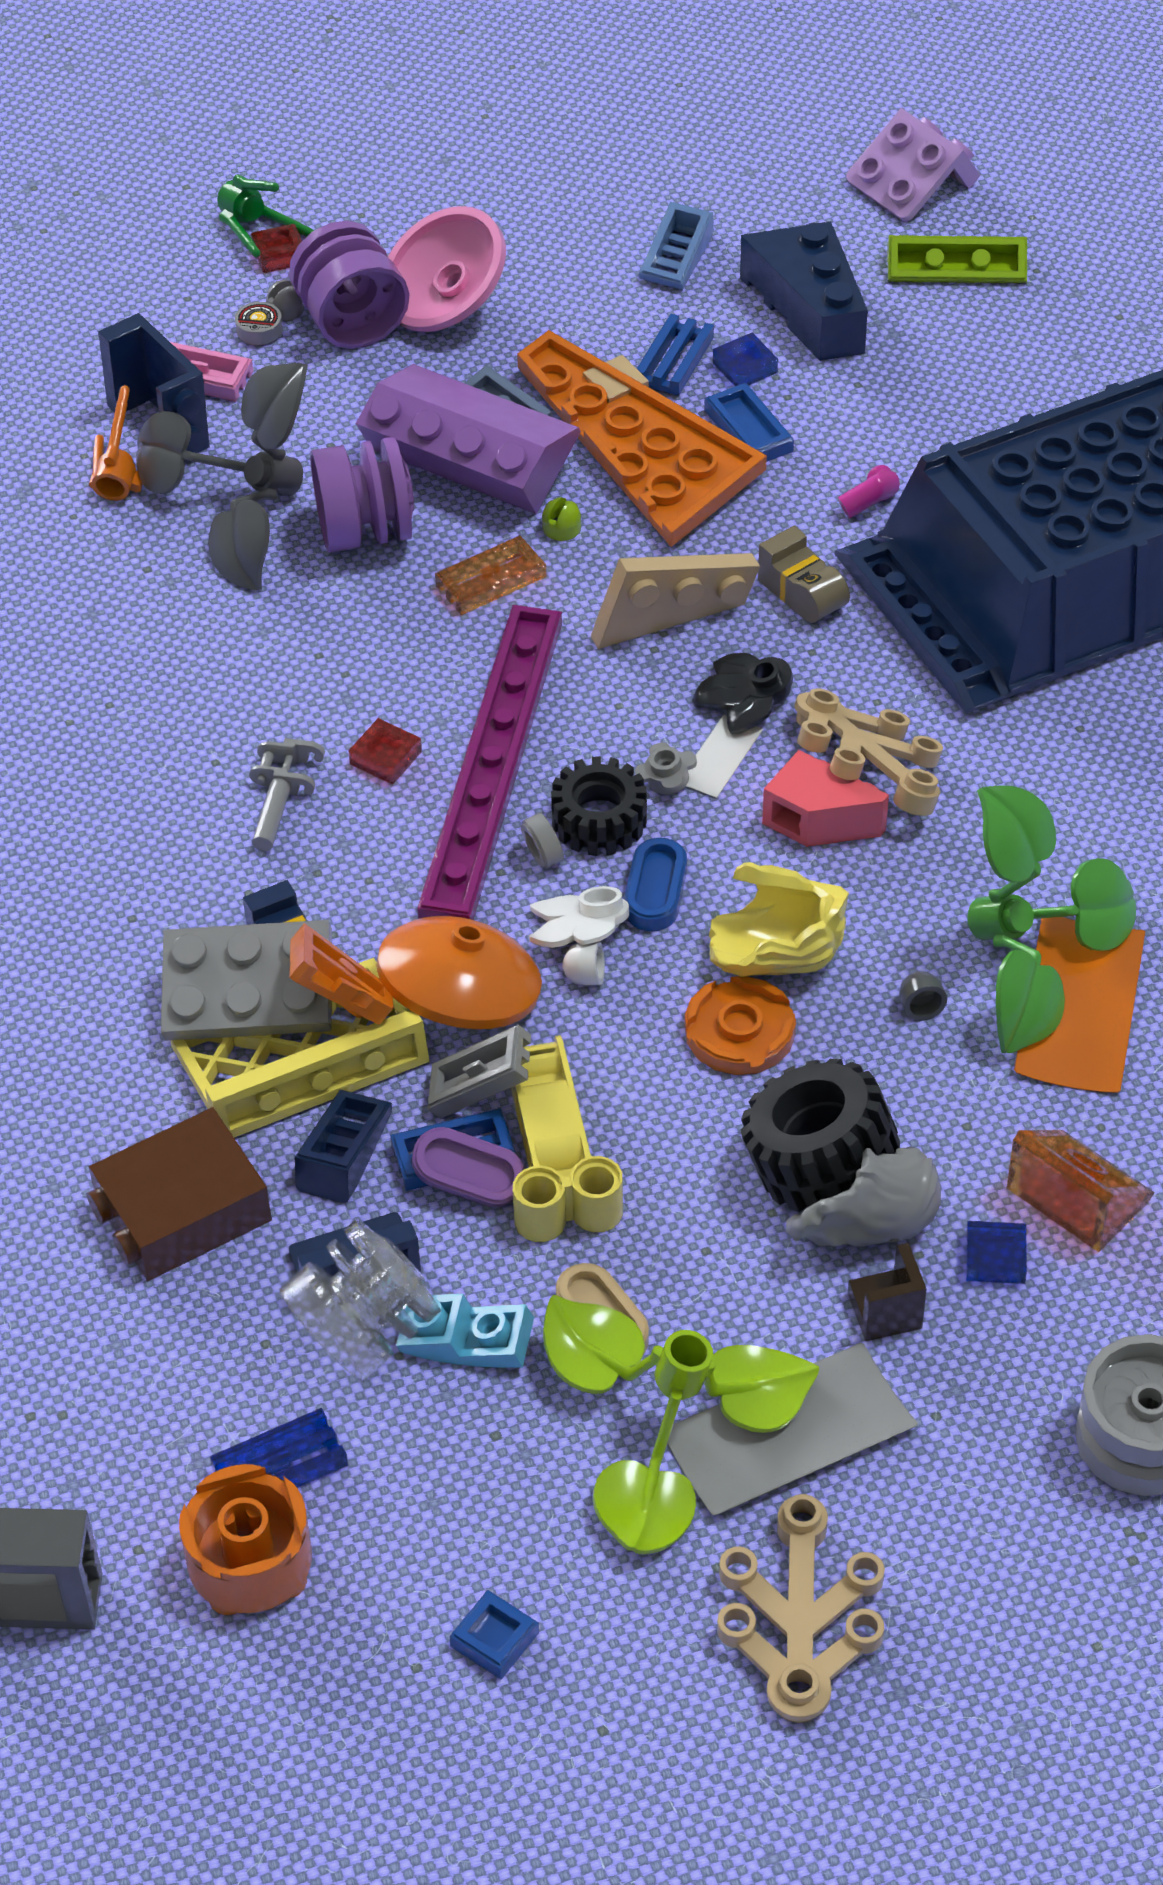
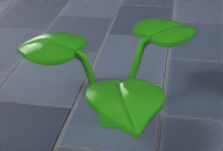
(1015, 838)

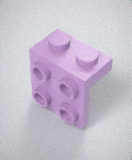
(909, 165)

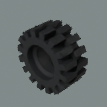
(599, 828)

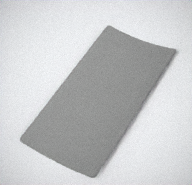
(840, 1416)

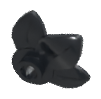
(745, 688)

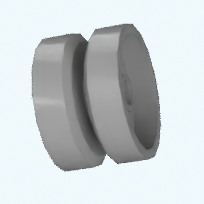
(1123, 1415)

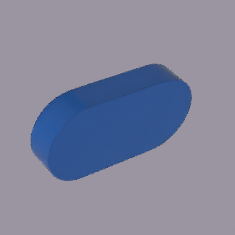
(656, 884)

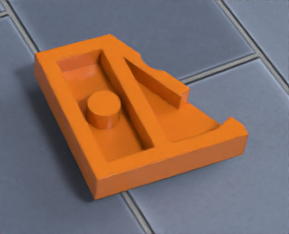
(337, 976)

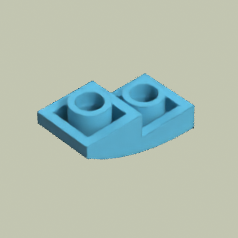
(471, 1334)

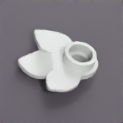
(579, 918)

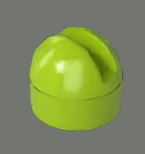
(568, 522)

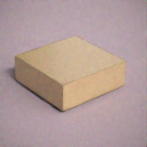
(613, 387)

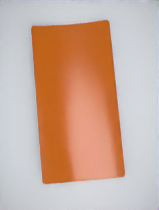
(1098, 1010)

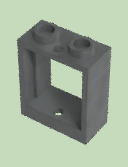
(48, 1569)

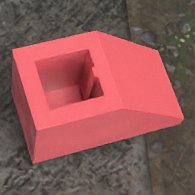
(821, 808)

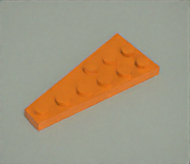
(652, 448)

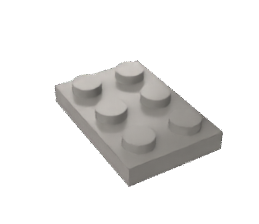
(237, 983)

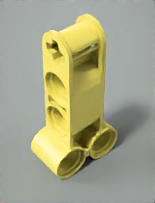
(562, 1175)

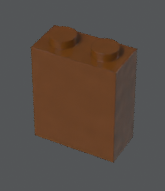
(178, 1194)

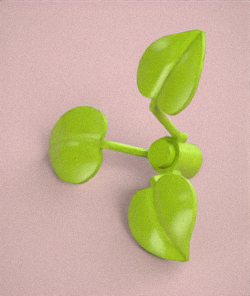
(757, 1390)

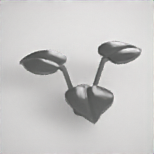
(238, 537)

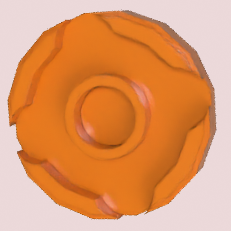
(740, 1025)

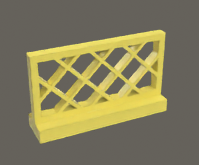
(309, 1072)

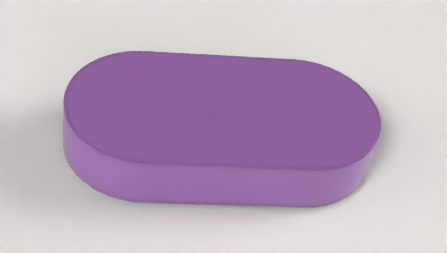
(466, 1166)

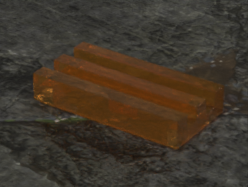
(495, 579)

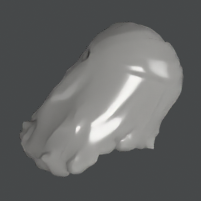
(887, 1203)

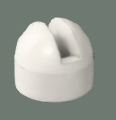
(585, 964)

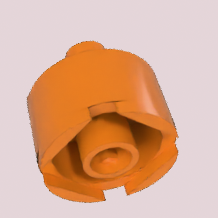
(246, 1540)

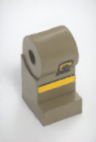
(800, 576)

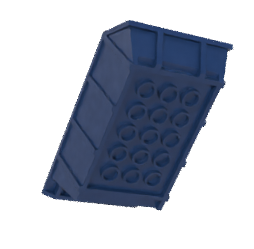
(1028, 546)

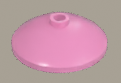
(449, 266)

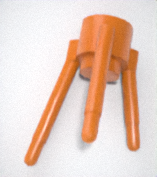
(114, 471)

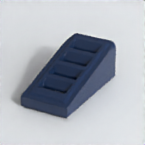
(349, 1145)

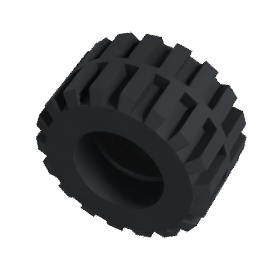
(813, 1130)

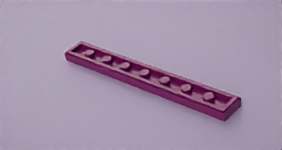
(491, 764)

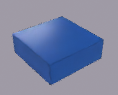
(494, 1634)

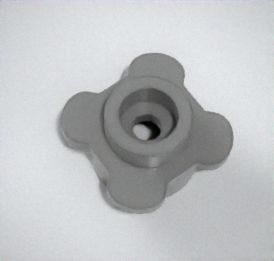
(667, 768)

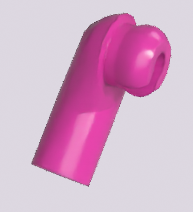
(878, 487)

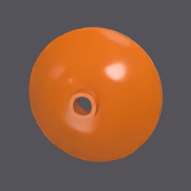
(459, 972)

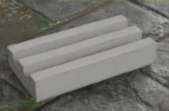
(479, 1072)

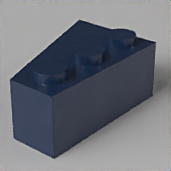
(810, 284)

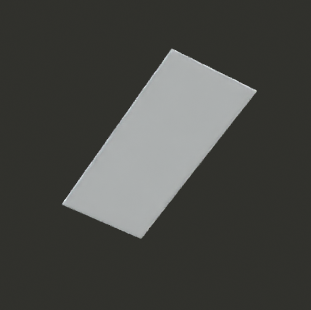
(720, 758)

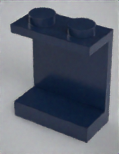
(154, 372)

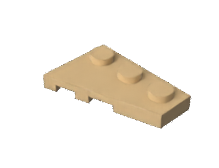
(670, 591)

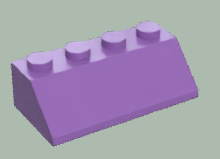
(468, 435)

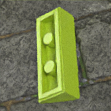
(957, 259)

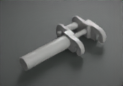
(280, 783)

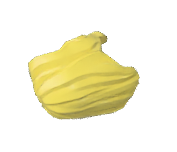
(782, 931)

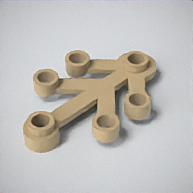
(822, 714)
(800, 1616)

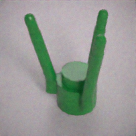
(243, 203)

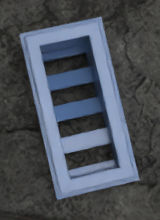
(684, 220)

